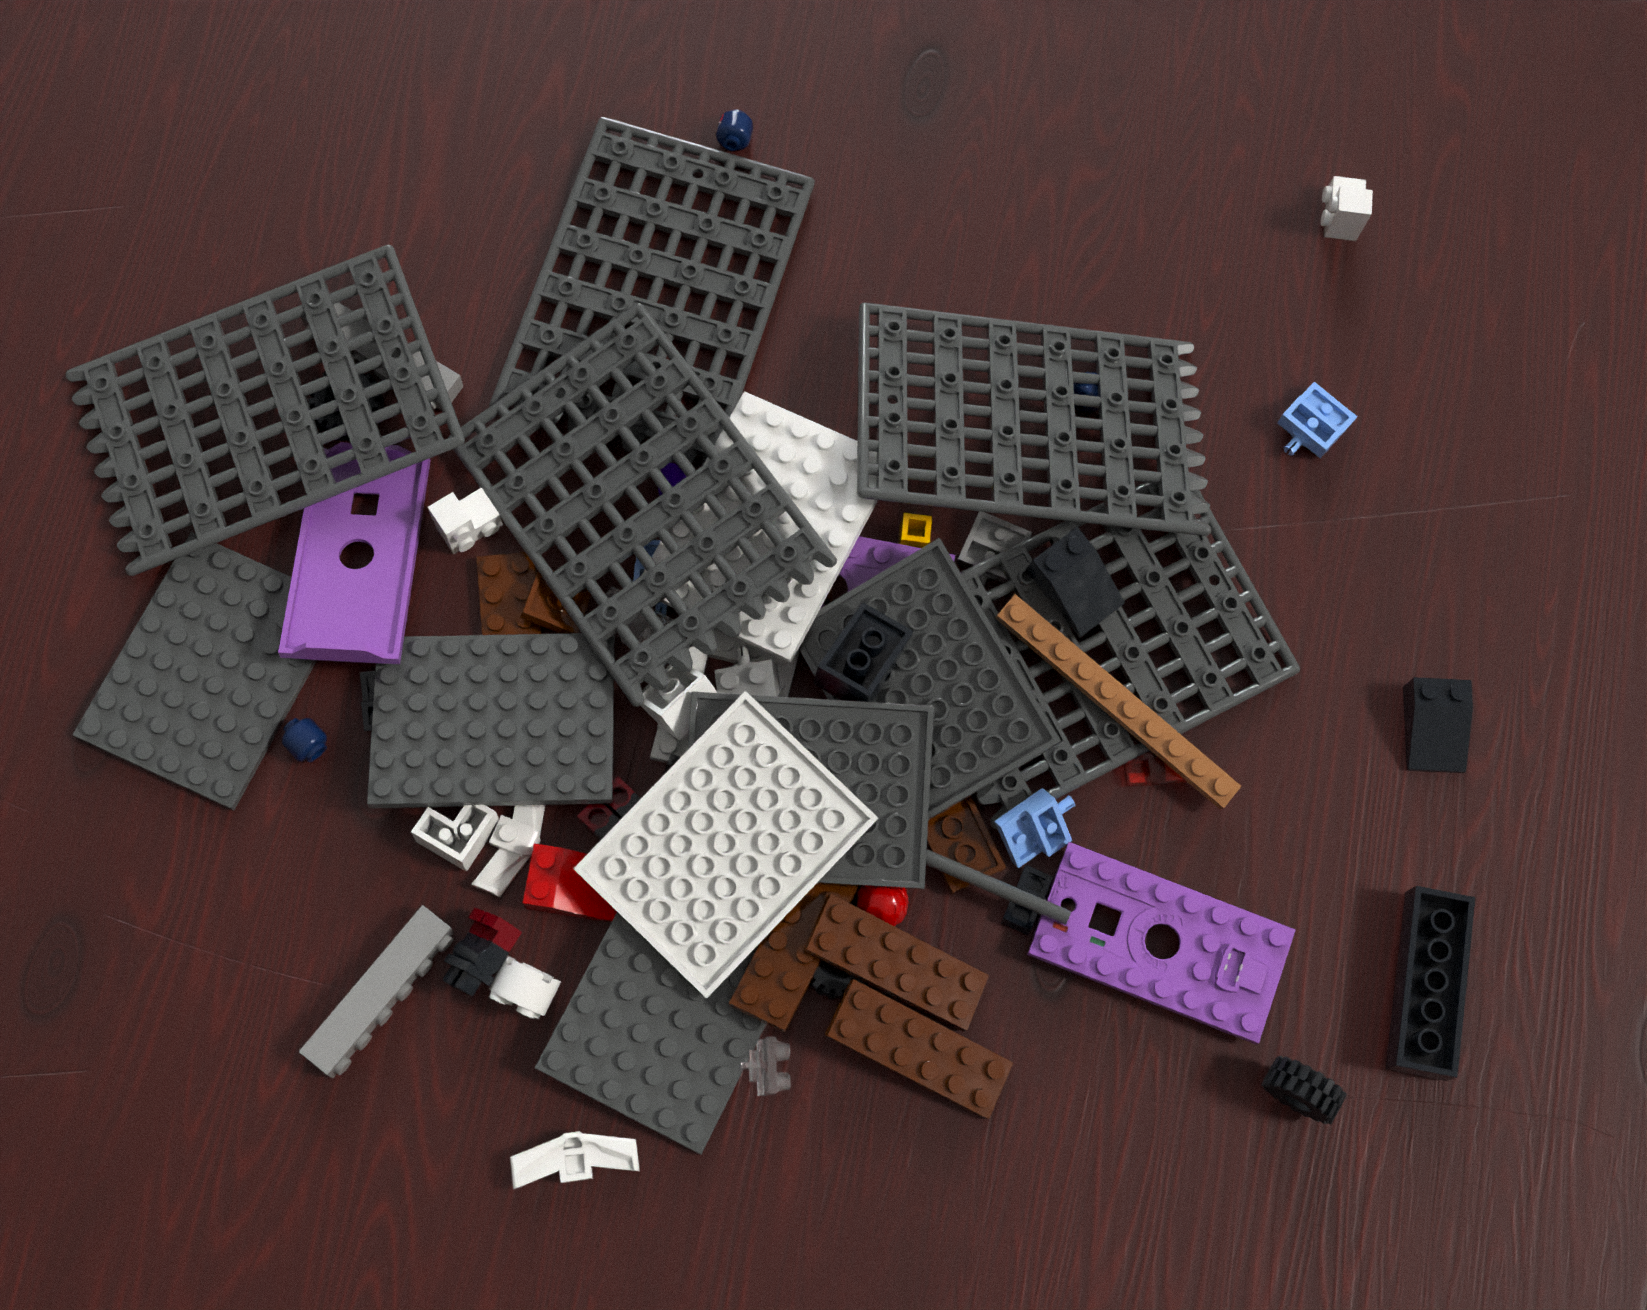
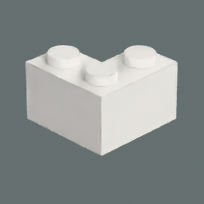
(1346, 208)
(465, 520)
(458, 839)

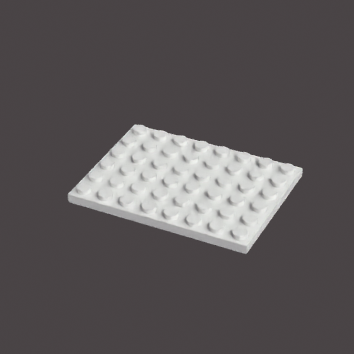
(821, 478)
(725, 844)

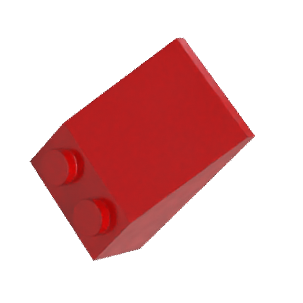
(559, 889)

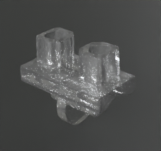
(763, 1066)

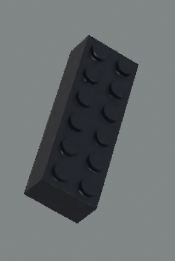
(1430, 983)

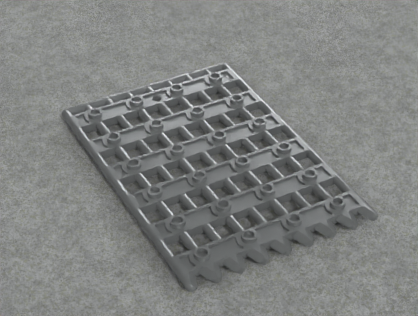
(663, 266)
(289, 397)
(1004, 416)
(718, 607)
(1127, 649)

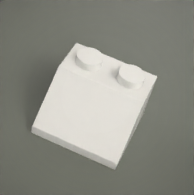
(673, 705)

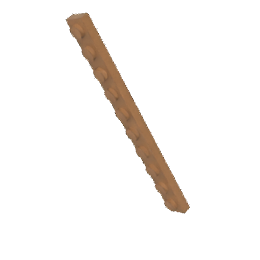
(1118, 702)

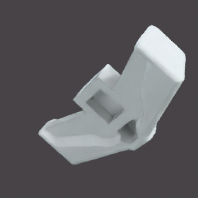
(515, 843)
(573, 1156)

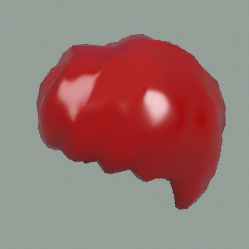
(884, 902)

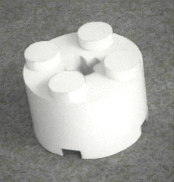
(525, 987)

